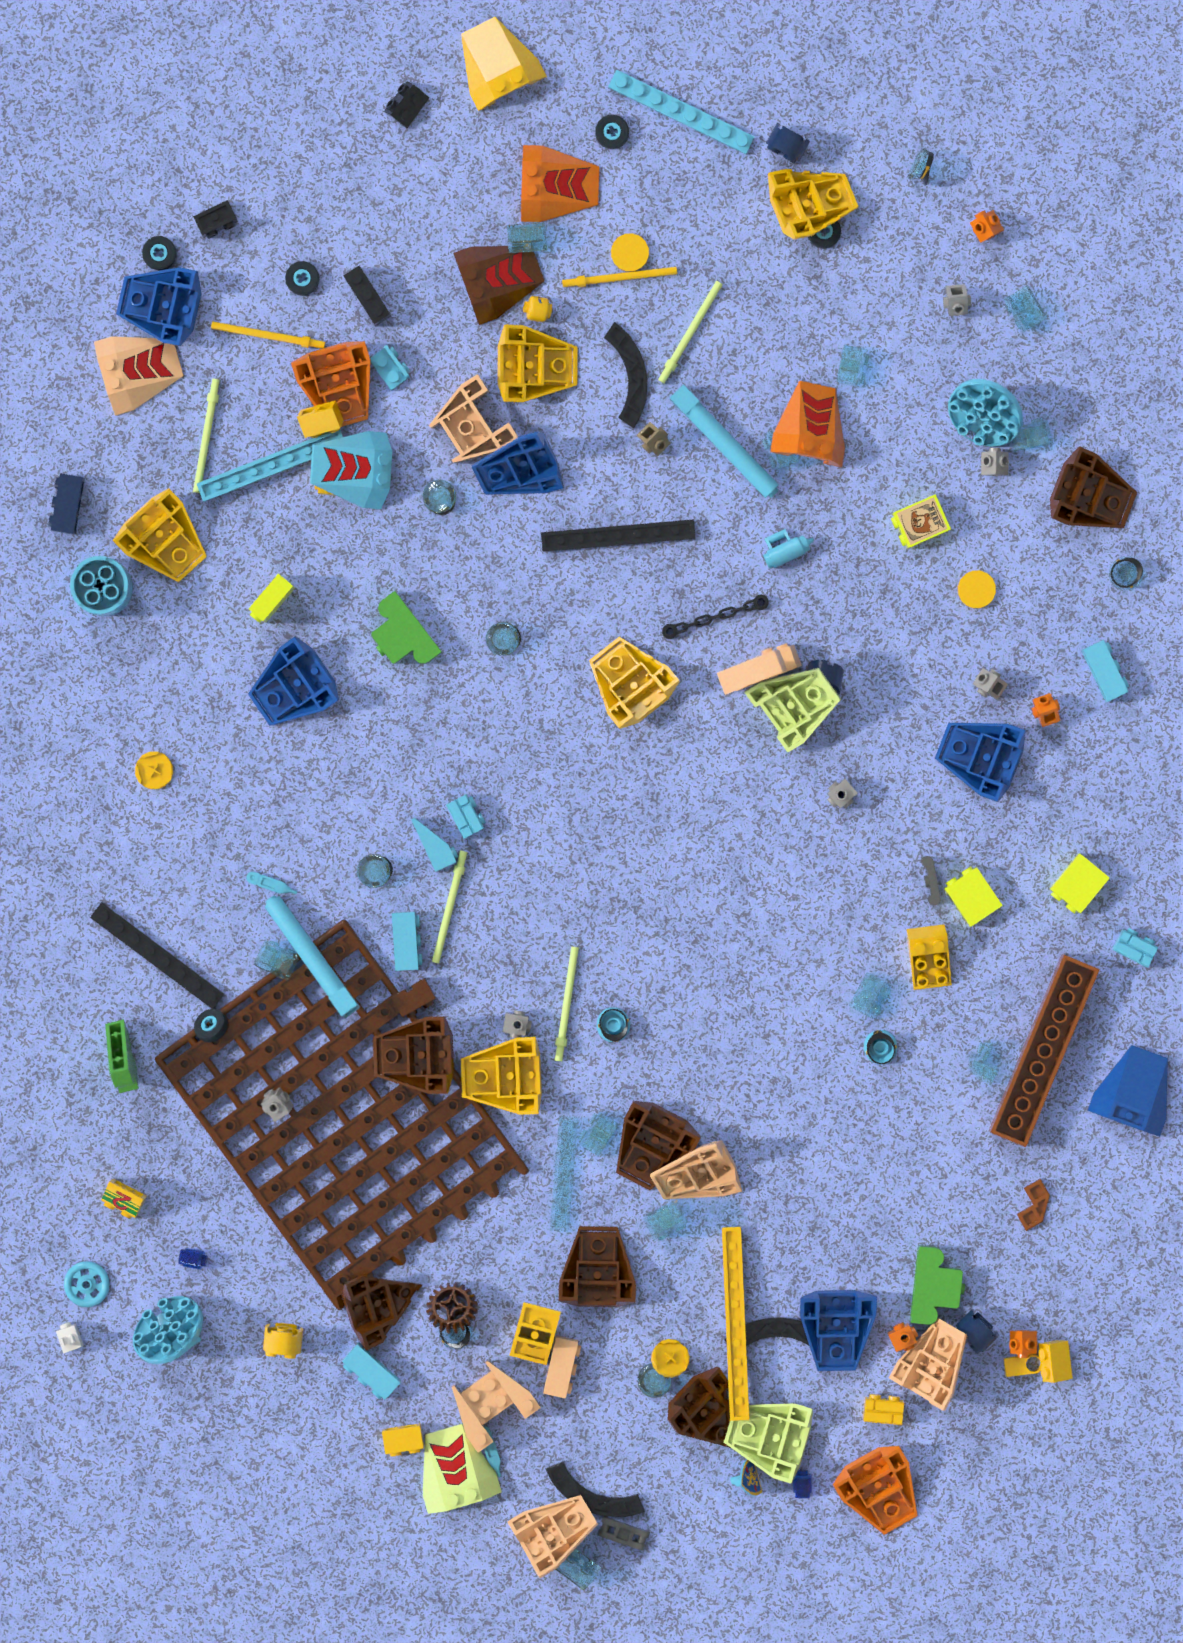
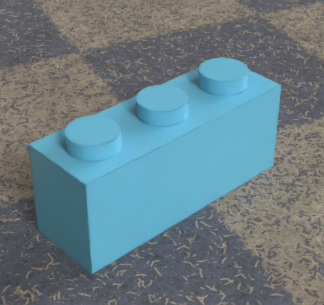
(1105, 670)
(406, 941)
(371, 1371)

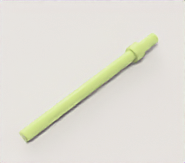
(670, 364)
(212, 399)
(458, 870)
(561, 1040)

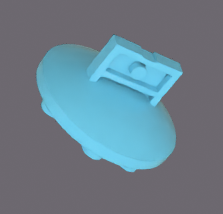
(985, 410)
(169, 1334)

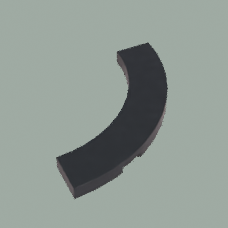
(635, 371)
(774, 1328)
(596, 1503)

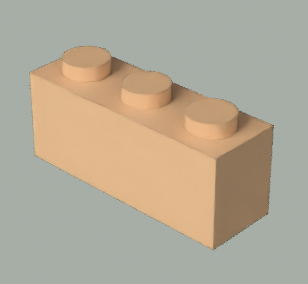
(561, 1367)

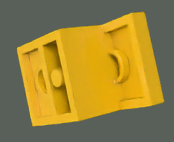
(535, 1333)

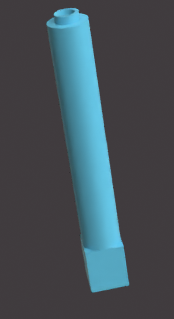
(724, 441)
(311, 956)

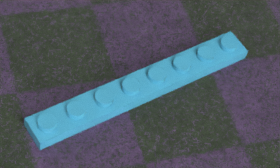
(681, 112)
(262, 468)

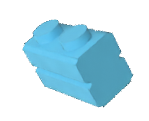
(465, 815)
(1135, 948)

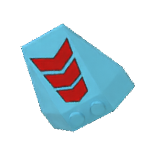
(354, 468)

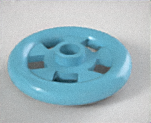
(102, 1287)

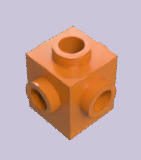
(986, 225)
(1045, 706)
(899, 1330)
(1023, 1343)

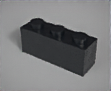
(367, 295)

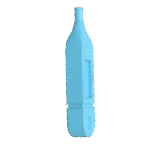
(269, 883)
(492, 1454)

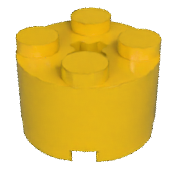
(282, 1340)

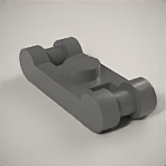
(931, 880)
(623, 1533)

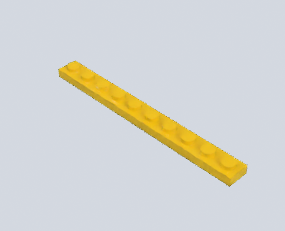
(735, 1323)

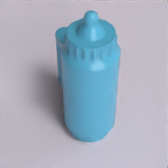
(786, 551)

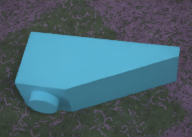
(437, 849)

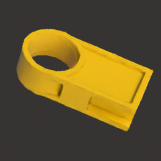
(1017, 1366)

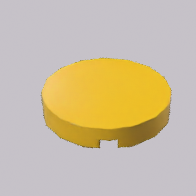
(629, 252)
(976, 589)
(154, 770)
(670, 1358)

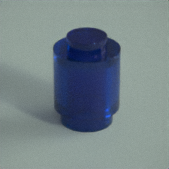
(193, 1258)
(802, 1484)

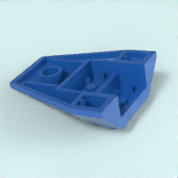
(162, 303)
(521, 466)
(293, 684)
(983, 755)
(837, 1326)

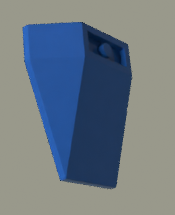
(1135, 1091)

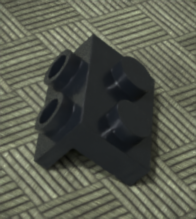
(406, 104)
(215, 219)

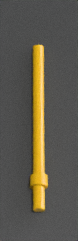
(582, 281)
(304, 341)

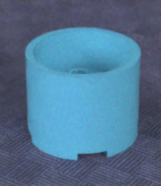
(115, 593)

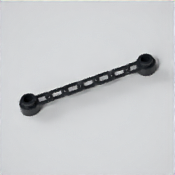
(720, 615)

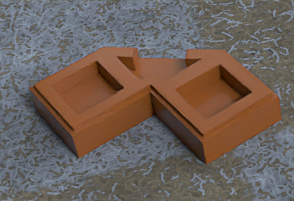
(1035, 1213)

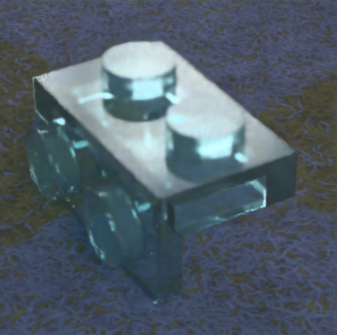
(1025, 308)
(870, 995)

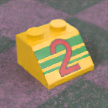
(123, 1198)

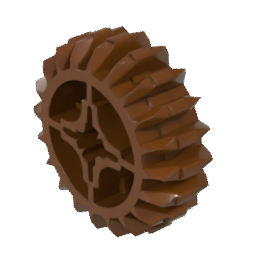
(437, 1304)

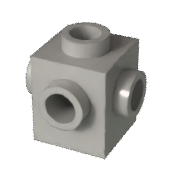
(956, 300)
(994, 462)
(987, 680)
(846, 788)
(509, 1026)
(276, 1104)

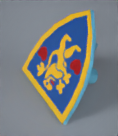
(748, 1479)

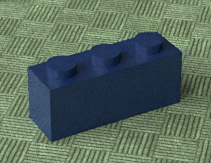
(66, 503)

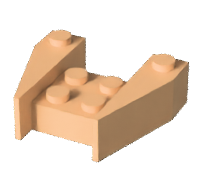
(467, 426)
(761, 668)
(487, 1399)

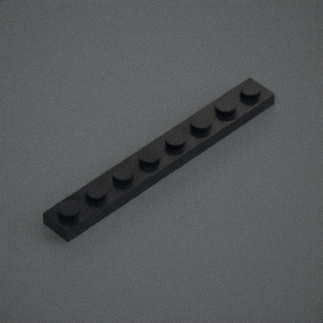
(618, 535)
(157, 955)

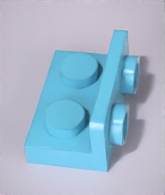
(389, 367)

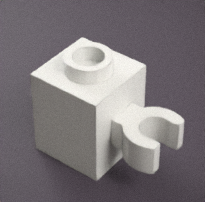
(69, 1337)

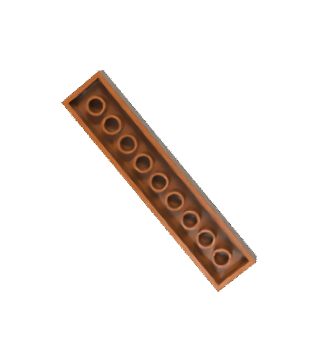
(1043, 1050)

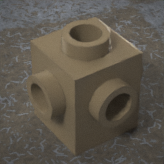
(656, 442)

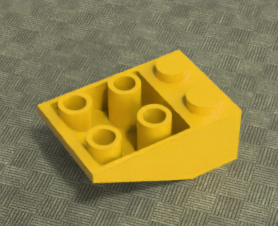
(929, 956)

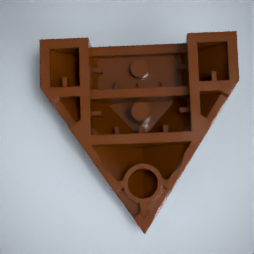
(376, 1306)
(702, 1408)

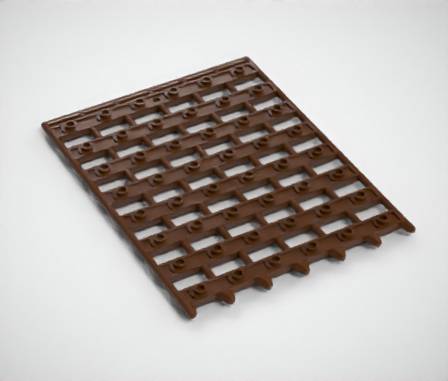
(421, 1223)

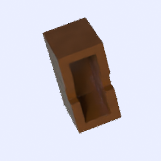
(410, 1001)

